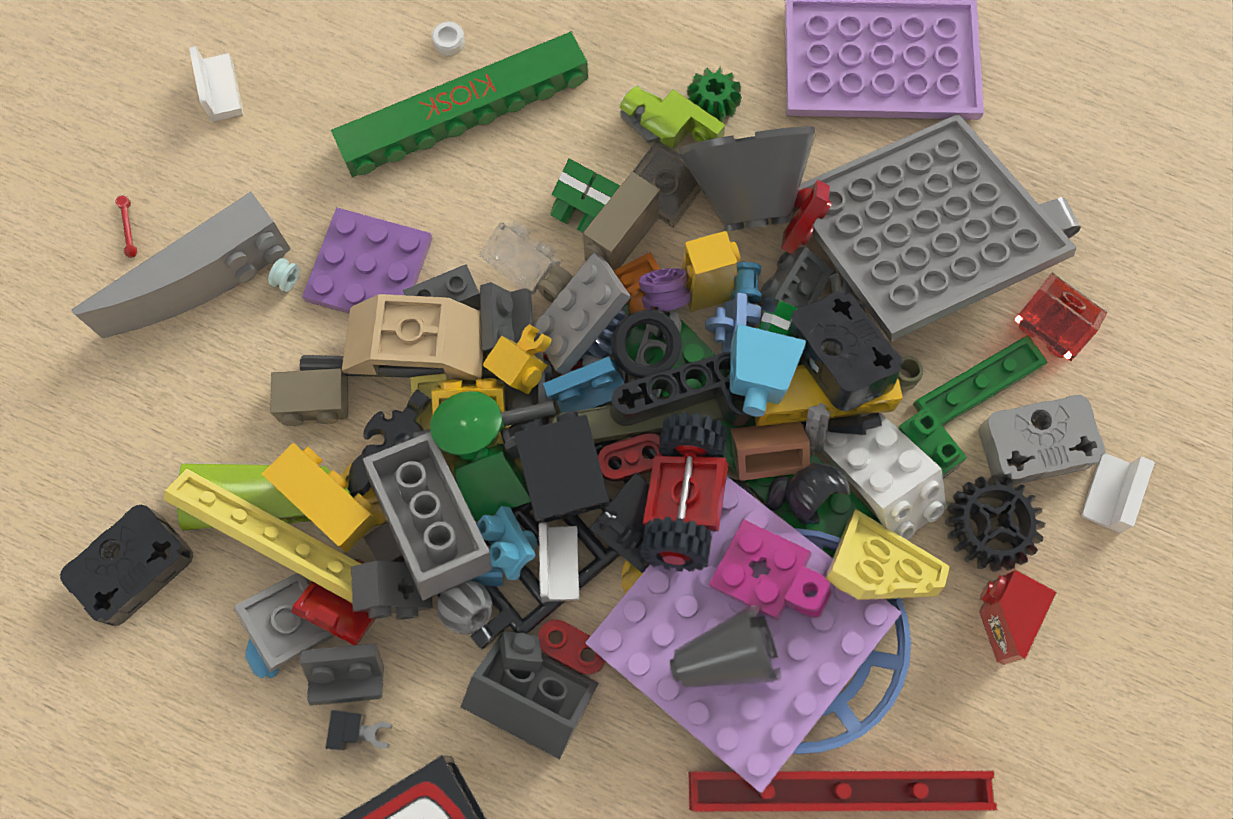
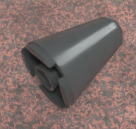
(728, 654)

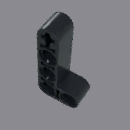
(680, 394)

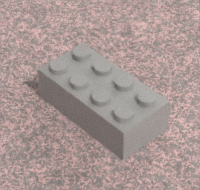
(427, 515)

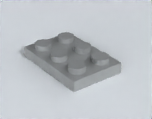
(581, 312)

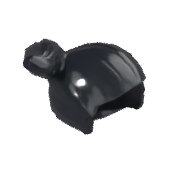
(807, 491)

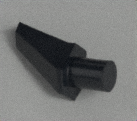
(854, 424)

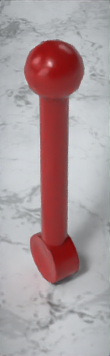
(124, 203)

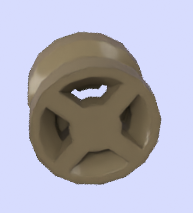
(554, 283)

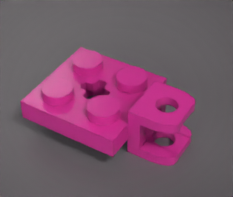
(783, 586)

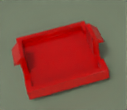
(332, 613)

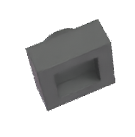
(520, 651)

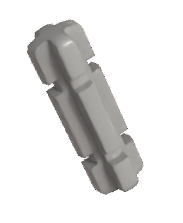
(817, 427)

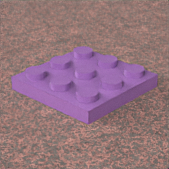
(365, 259)

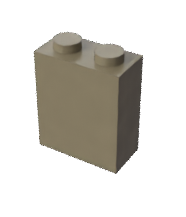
(623, 221)

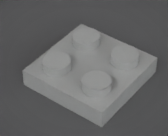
(274, 627)

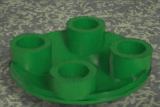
(466, 423)

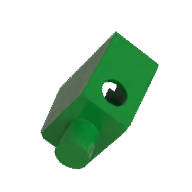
(490, 482)

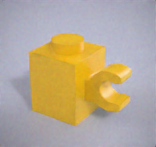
(516, 361)

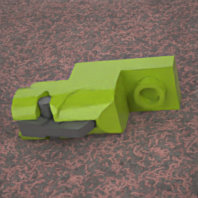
(668, 119)

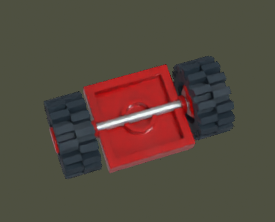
(685, 493)

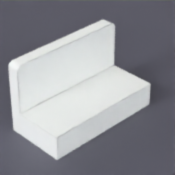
(216, 85)
(1117, 492)
(558, 563)

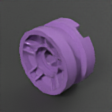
(665, 289)

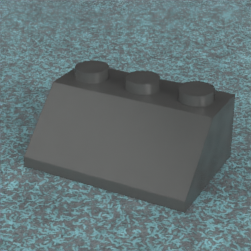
(528, 704)

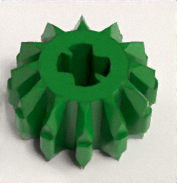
(715, 93)

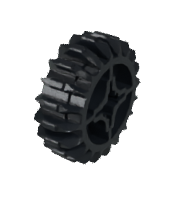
(1013, 500)

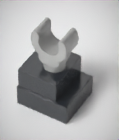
(350, 728)

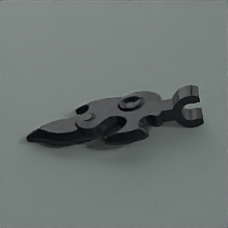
(394, 430)

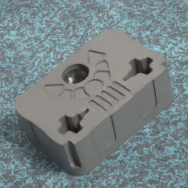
(1042, 451)

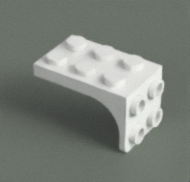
(891, 475)

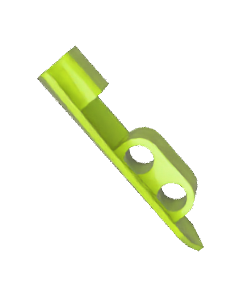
(248, 484)

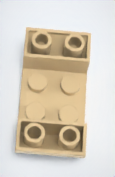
(414, 334)

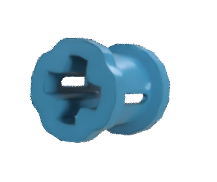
(747, 281)

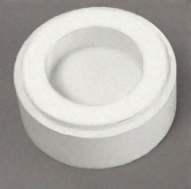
(448, 38)

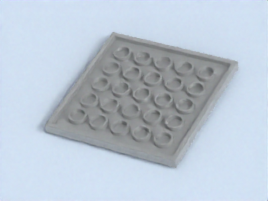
(933, 227)

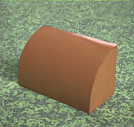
(770, 450)

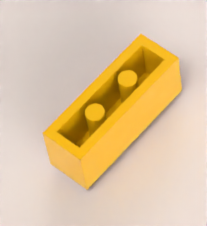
(710, 269)
(321, 496)

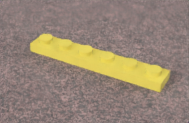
(262, 532)

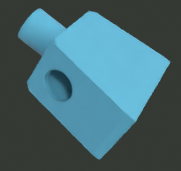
(762, 366)

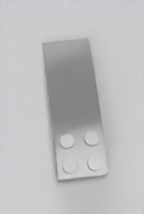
(188, 271)

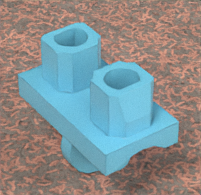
(509, 543)

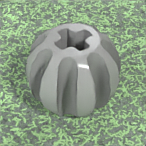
(465, 607)

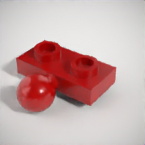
(810, 205)

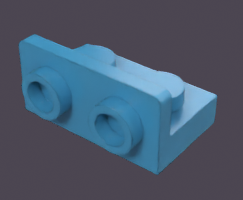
(586, 386)

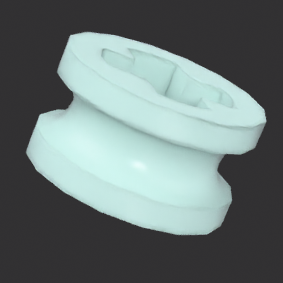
(284, 275)

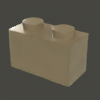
(309, 396)

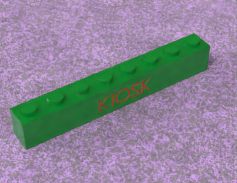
(461, 104)

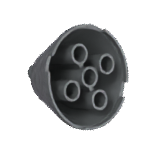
(751, 175)

